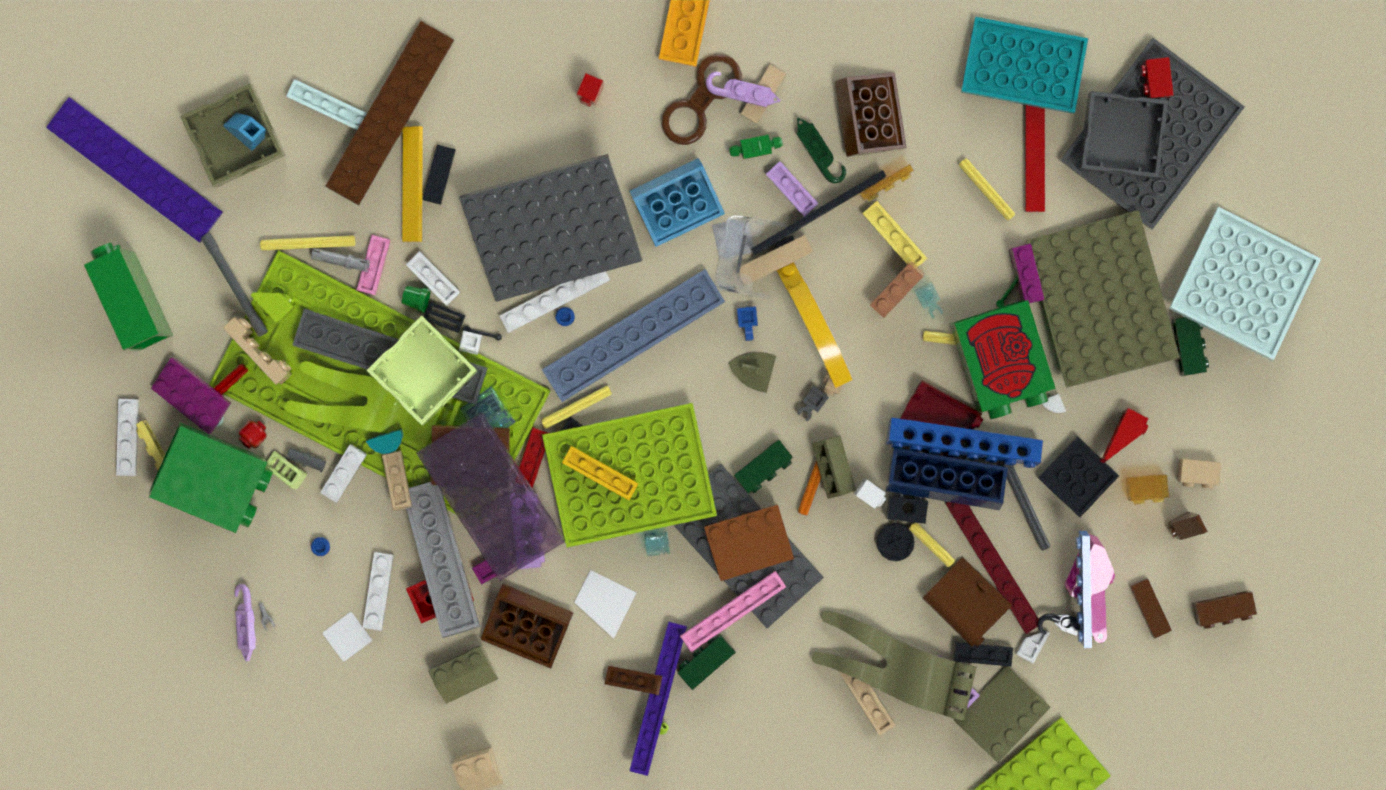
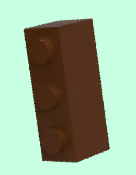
(1225, 609)

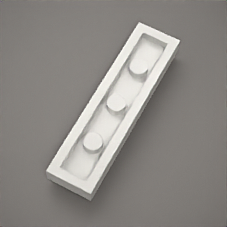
(127, 437)
(378, 591)

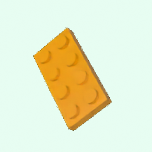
(684, 31)

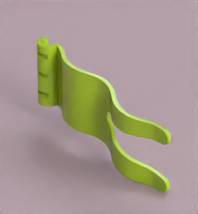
(380, 413)

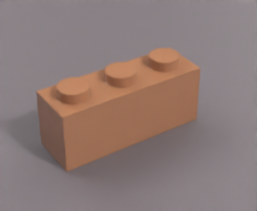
(897, 289)

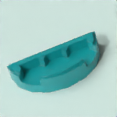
(386, 442)

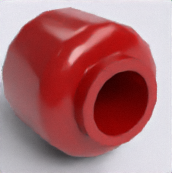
(252, 434)

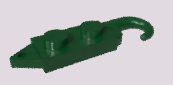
(818, 150)

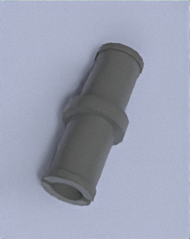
(306, 459)

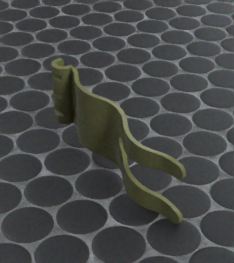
(910, 672)

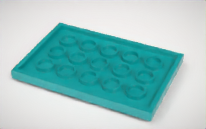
(1024, 65)

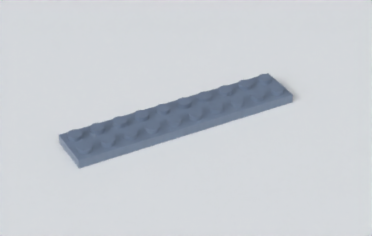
(633, 335)

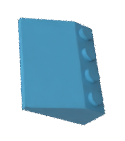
(677, 202)

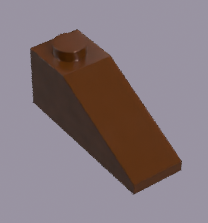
(1187, 526)

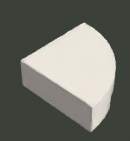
(1055, 404)

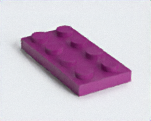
(191, 395)

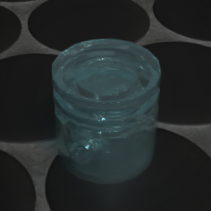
(657, 543)

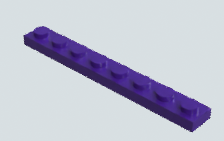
(657, 704)

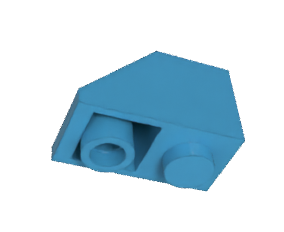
(246, 130)

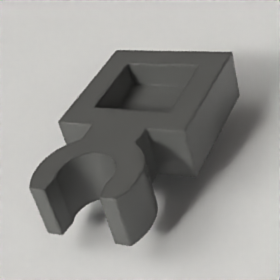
(815, 400)

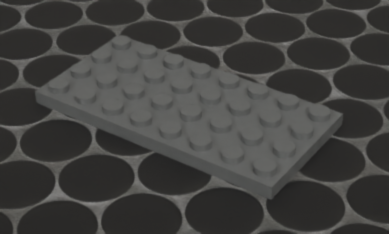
(796, 574)

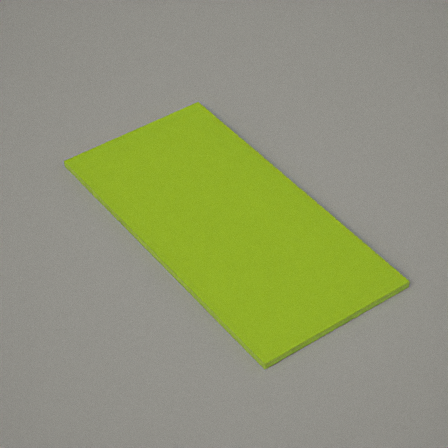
(334, 299)

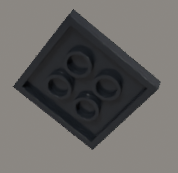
(1078, 477)

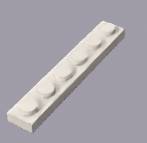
(551, 300)

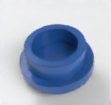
(565, 316)
(320, 546)

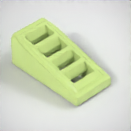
(299, 478)

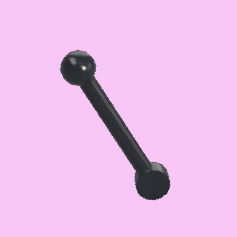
(498, 337)

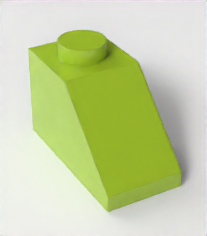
(275, 304)

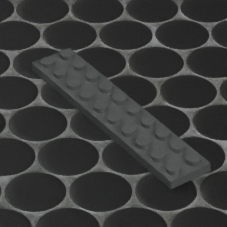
(361, 347)

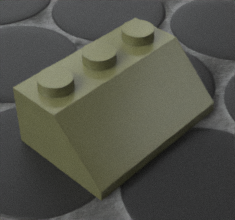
(463, 674)

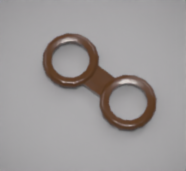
(699, 100)

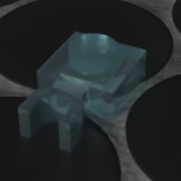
(928, 297)

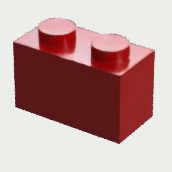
(1157, 78)
(590, 90)

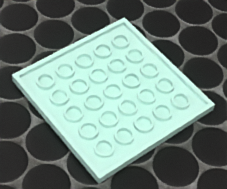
(1245, 283)

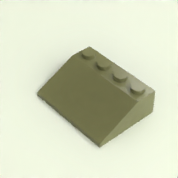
(1003, 714)

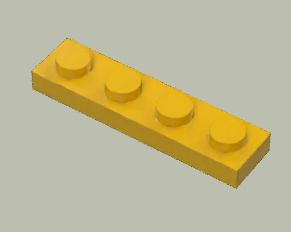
(600, 473)

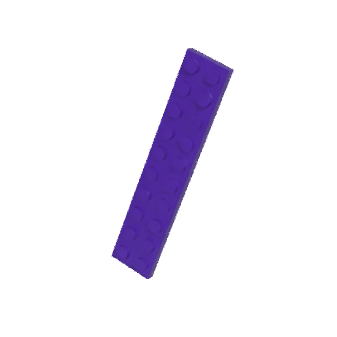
(134, 169)

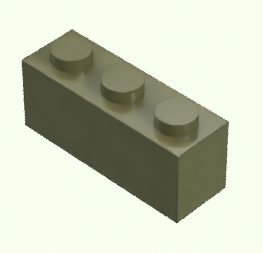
(833, 467)

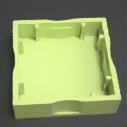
(422, 371)

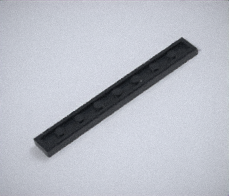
(818, 212)

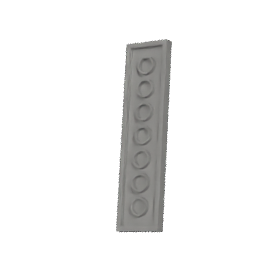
(441, 561)

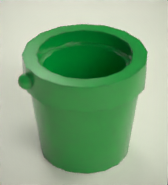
(416, 298)

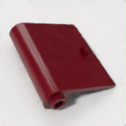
(937, 407)

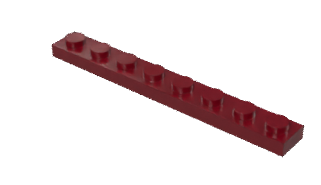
(994, 565)

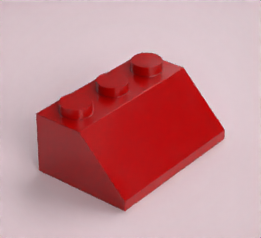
(422, 601)

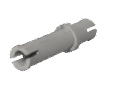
(349, 261)

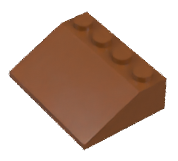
(749, 542)

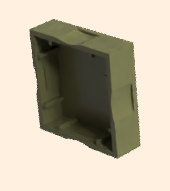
(219, 150)

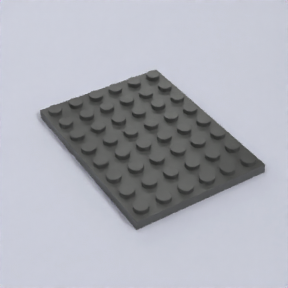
(1193, 126)
(551, 228)

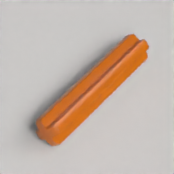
(810, 491)

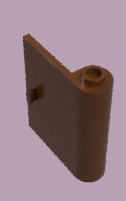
(964, 604)

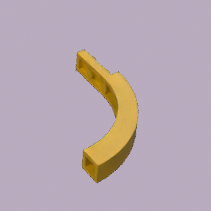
(815, 324)

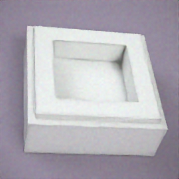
(470, 342)

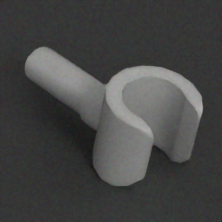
(266, 619)

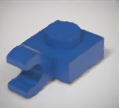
(747, 318)

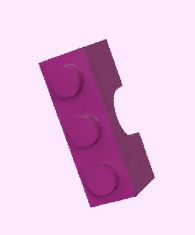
(1028, 277)

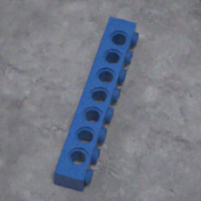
(1031, 446)

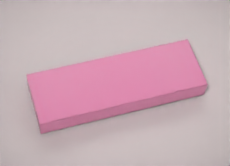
(377, 255)

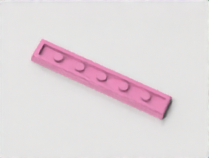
(733, 611)

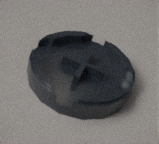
(895, 542)

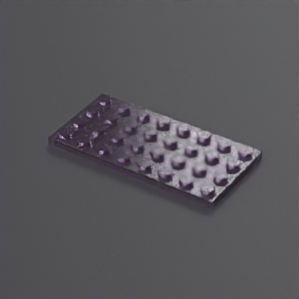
(490, 496)

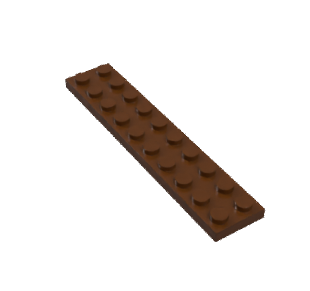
(389, 113)

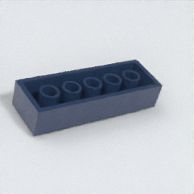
(947, 479)

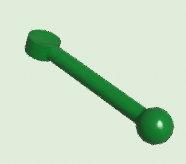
(1000, 302)

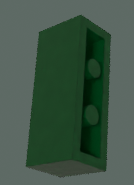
(1190, 346)
(764, 467)
(705, 661)

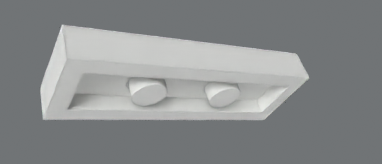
(433, 278)
(343, 473)

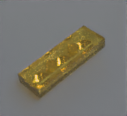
(887, 184)

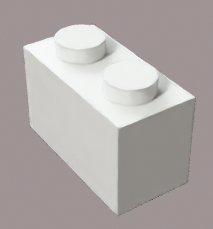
(870, 494)

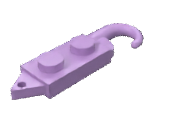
(743, 91)
(245, 623)

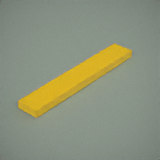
(412, 184)

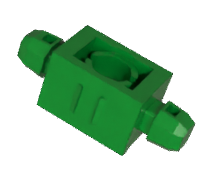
(756, 146)

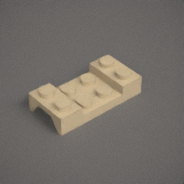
(240, 331)

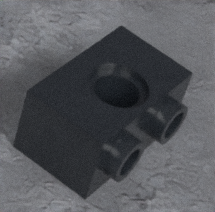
(918, 512)

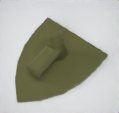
(754, 370)

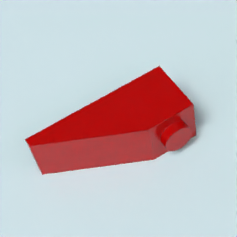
(1127, 430)

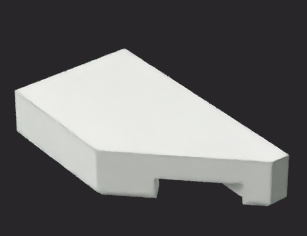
(1032, 646)

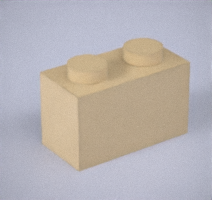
(1199, 472)

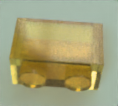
(1147, 488)

